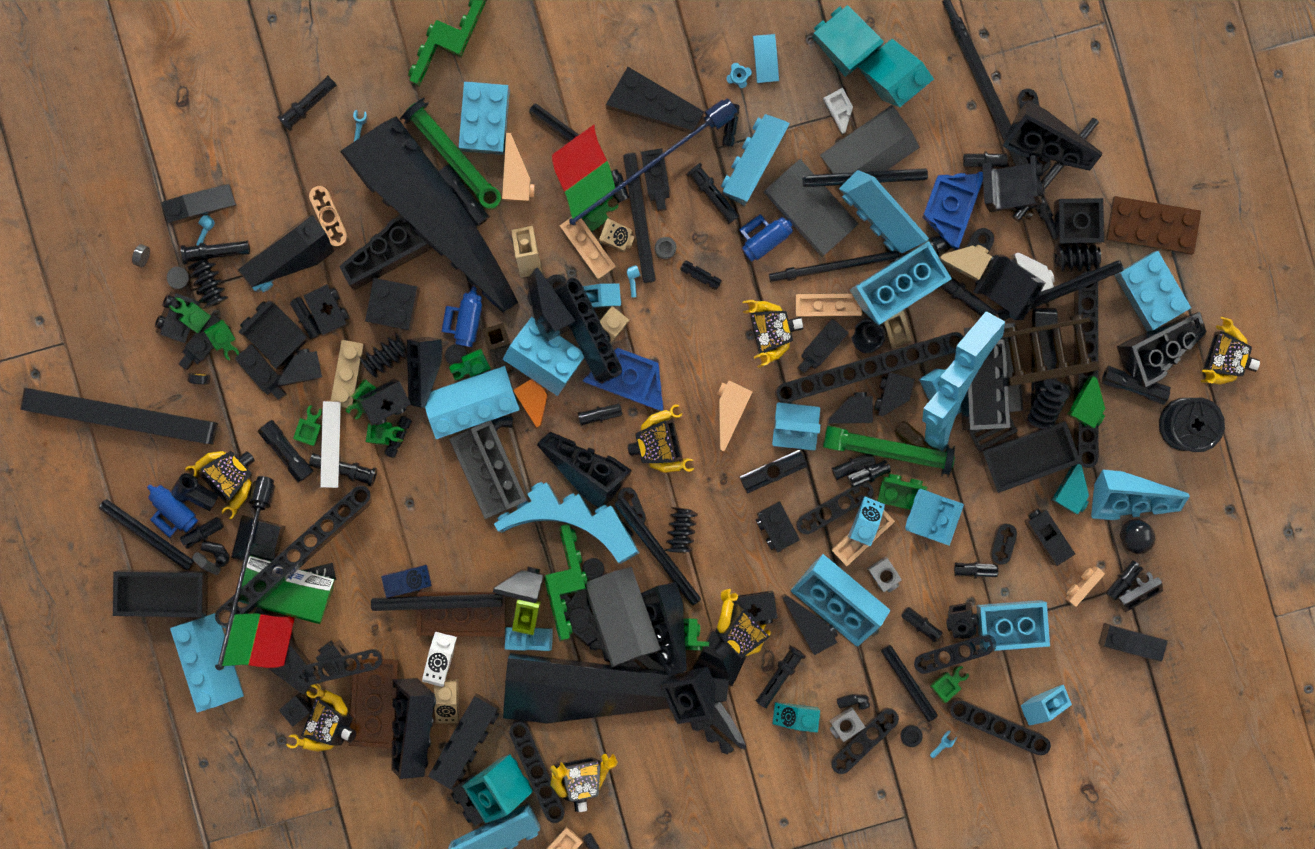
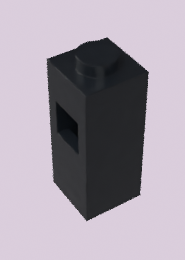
(1049, 536)

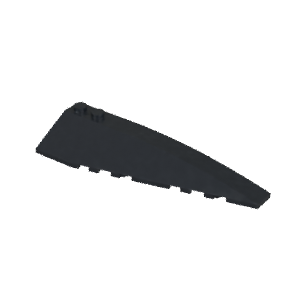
(404, 176)
(571, 690)

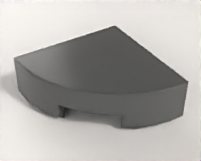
(205, 564)

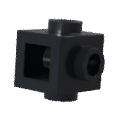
(962, 621)

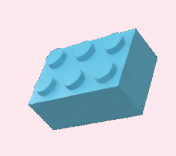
(484, 118)
(1152, 291)
(544, 361)
(1014, 624)

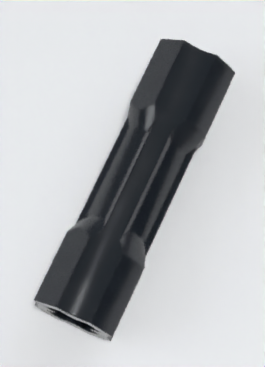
(469, 203)
(1121, 380)
(286, 452)

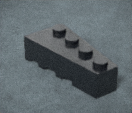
(647, 100)

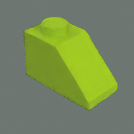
(526, 616)

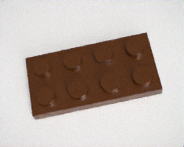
(1153, 225)
(461, 621)
(373, 704)

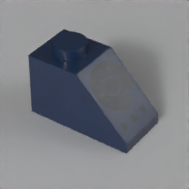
(406, 581)

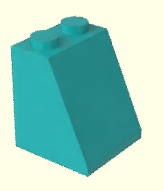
(846, 39)
(895, 73)
(498, 789)

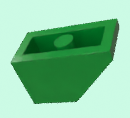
(1089, 404)

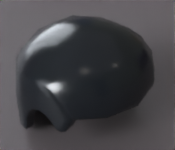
(868, 336)
(1137, 536)

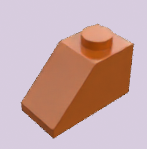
(534, 400)

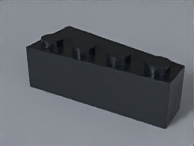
(384, 253)
(293, 661)
(411, 727)
(463, 741)

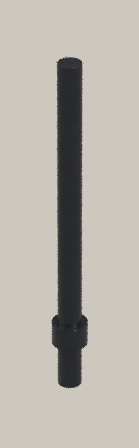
(1057, 167)
(791, 273)

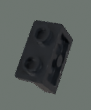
(168, 323)
(777, 526)

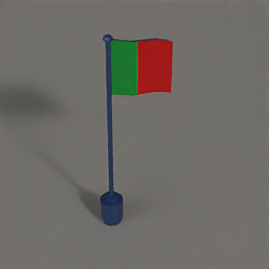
(587, 174)

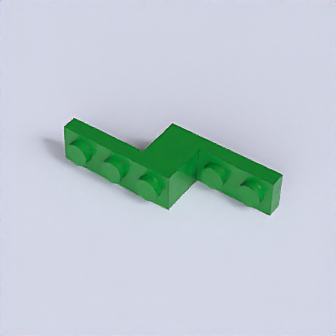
(447, 39)
(565, 582)

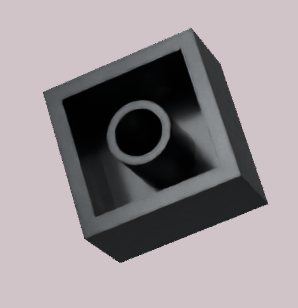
(1079, 221)
(392, 304)

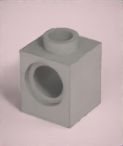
(878, 567)
(856, 724)

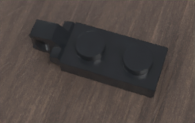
(656, 178)
(822, 345)
(199, 346)
(260, 371)

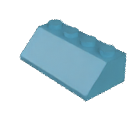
(754, 159)
(882, 212)
(901, 283)
(471, 402)
(840, 600)
(199, 651)
(501, 832)

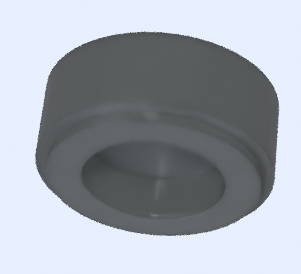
(665, 248)
(141, 255)
(178, 277)

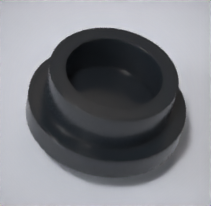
(454, 353)
(911, 736)

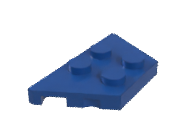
(952, 205)
(637, 381)

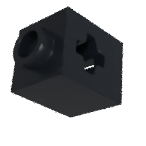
(296, 709)

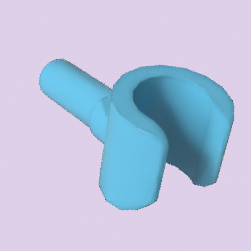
(359, 123)
(207, 224)
(633, 272)
(945, 742)

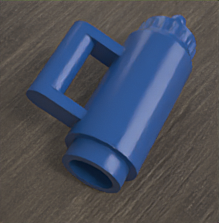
(766, 239)
(467, 319)
(172, 509)

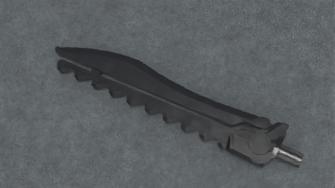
(586, 630)

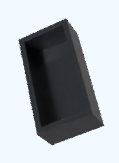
(1029, 457)
(160, 593)

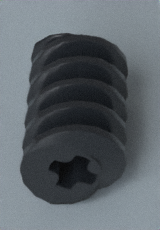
(1077, 257)
(207, 282)
(384, 356)
(1048, 404)
(681, 530)

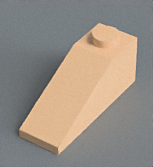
(516, 181)
(731, 406)

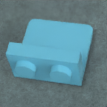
(934, 516)

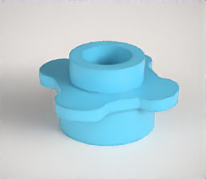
(737, 69)

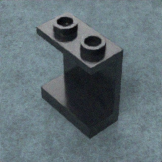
(1013, 186)
(1009, 286)
(273, 333)

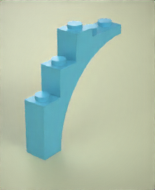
(955, 381)
(546, 507)

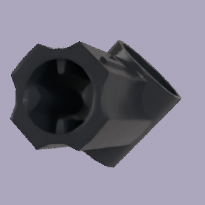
(188, 489)

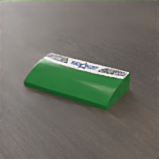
(300, 596)

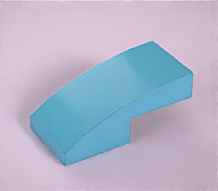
(765, 58)
(519, 641)

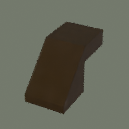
(498, 344)

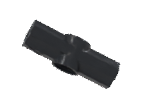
(759, 478)

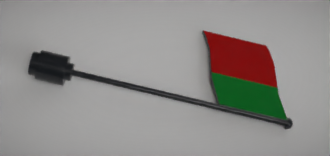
(255, 638)

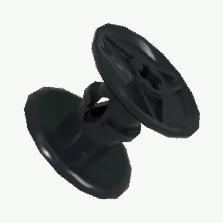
(1191, 424)

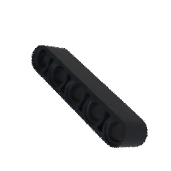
(1043, 317)
(589, 331)
(1006, 733)
(529, 762)

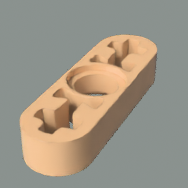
(316, 203)

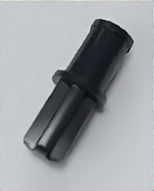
(977, 160)
(305, 318)
(600, 414)
(853, 466)
(869, 474)
(201, 532)
(975, 570)
(1124, 580)
(921, 624)

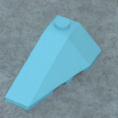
(1125, 494)

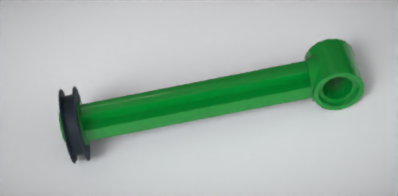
(450, 152)
(842, 440)

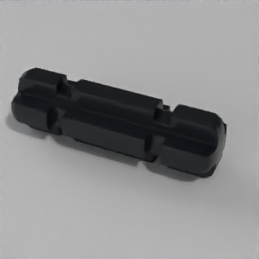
(730, 130)
(700, 275)
(391, 450)

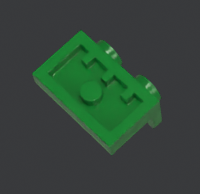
(899, 492)
(692, 631)

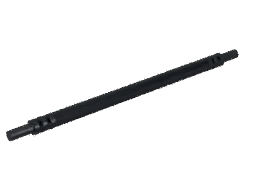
(992, 99)

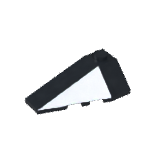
(1046, 137)
(294, 251)
(1155, 352)
(590, 473)
(667, 618)

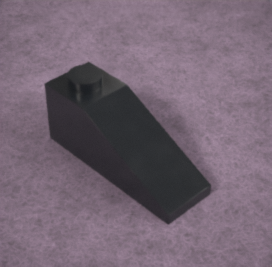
(198, 204)
(548, 310)
(423, 363)
(814, 629)
(1132, 642)

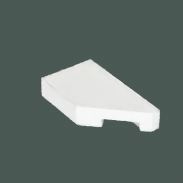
(839, 108)

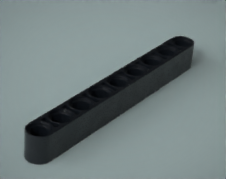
(1091, 337)
(859, 371)
(118, 416)
(298, 545)

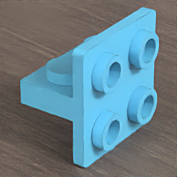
(796, 426)

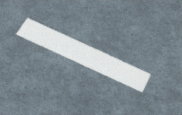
(330, 444)

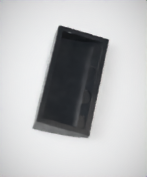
(987, 397)

